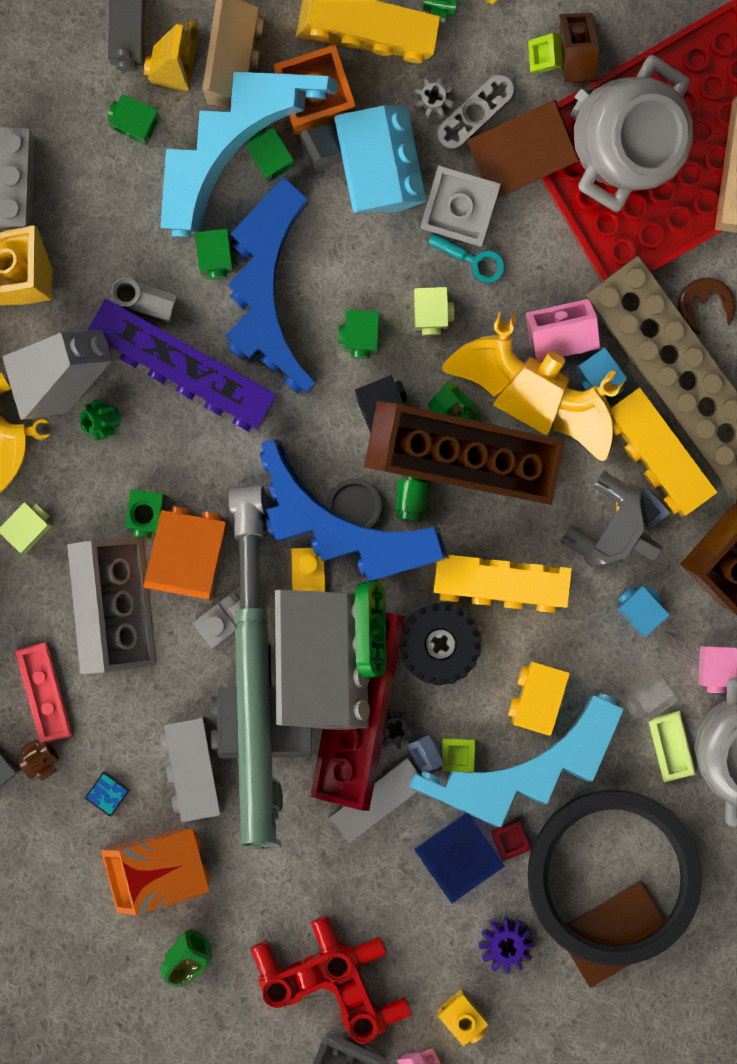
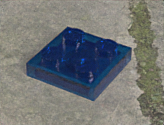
(459, 857)

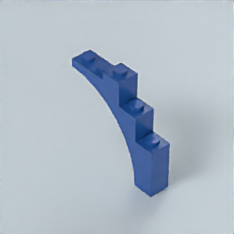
(262, 238)
(335, 537)

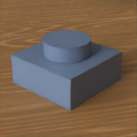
(655, 509)
(425, 753)

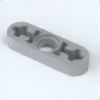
(498, 102)

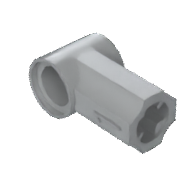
(147, 299)

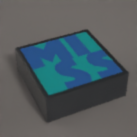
(107, 793)

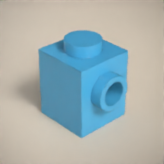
(595, 370)
(642, 609)

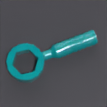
(461, 254)

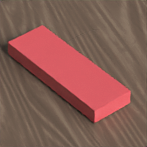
(44, 692)

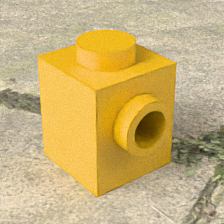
(463, 1018)

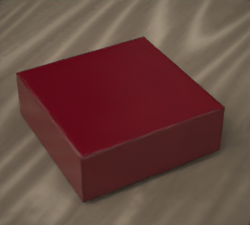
(511, 840)

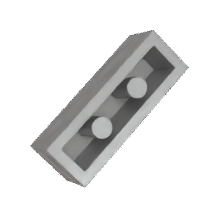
(16, 177)
(191, 769)

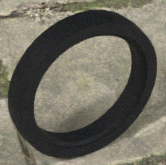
(687, 898)

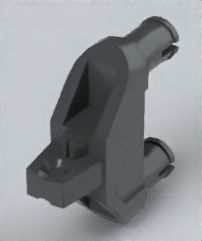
(626, 532)

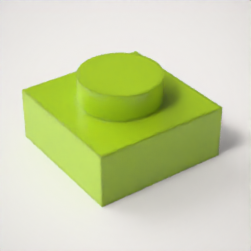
(545, 53)
(458, 755)

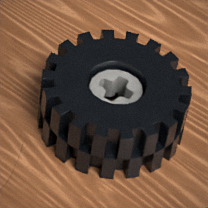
(462, 640)

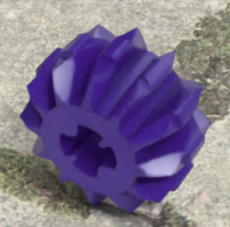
(518, 941)

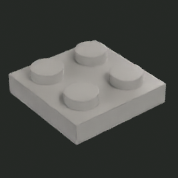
(460, 205)

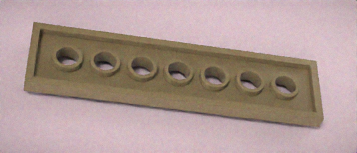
(664, 377)

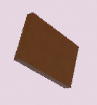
(524, 148)
(616, 921)

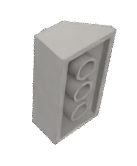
(111, 605)

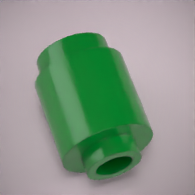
(411, 499)

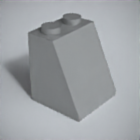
(56, 372)

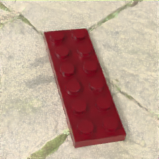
(350, 757)

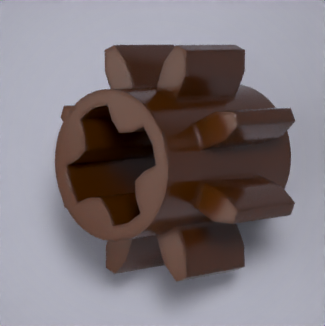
(38, 759)

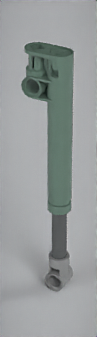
(259, 792)

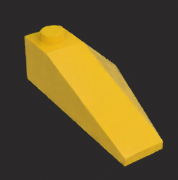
(173, 57)
(24, 267)

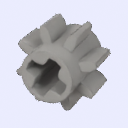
(427, 91)

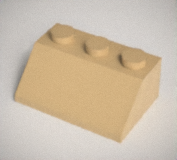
(231, 48)

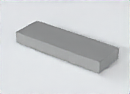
(387, 795)

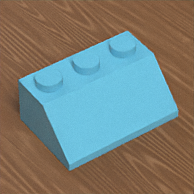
(380, 159)

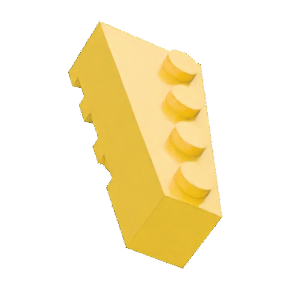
(370, 27)
(502, 581)

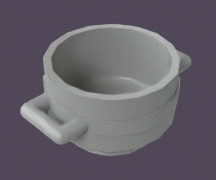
(633, 133)
(717, 751)

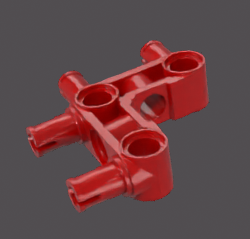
(316, 974)

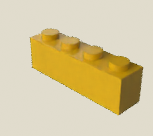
(661, 454)

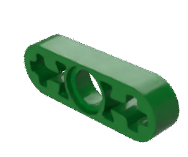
(370, 648)

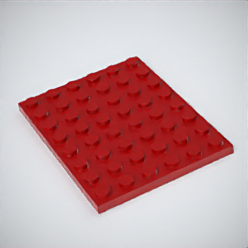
(682, 212)

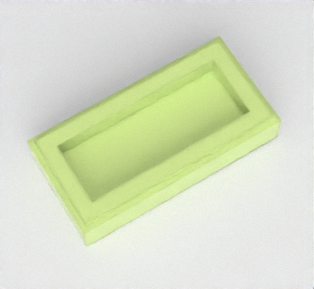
(671, 746)

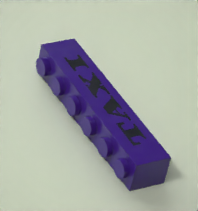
(184, 366)

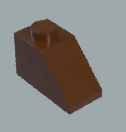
(579, 47)

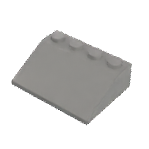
(318, 662)

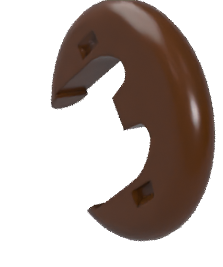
(701, 289)

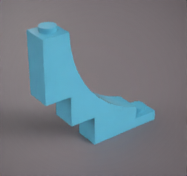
(255, 103)
(491, 793)

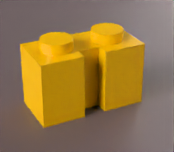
(539, 697)

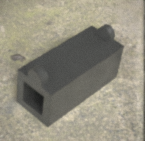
(126, 34)

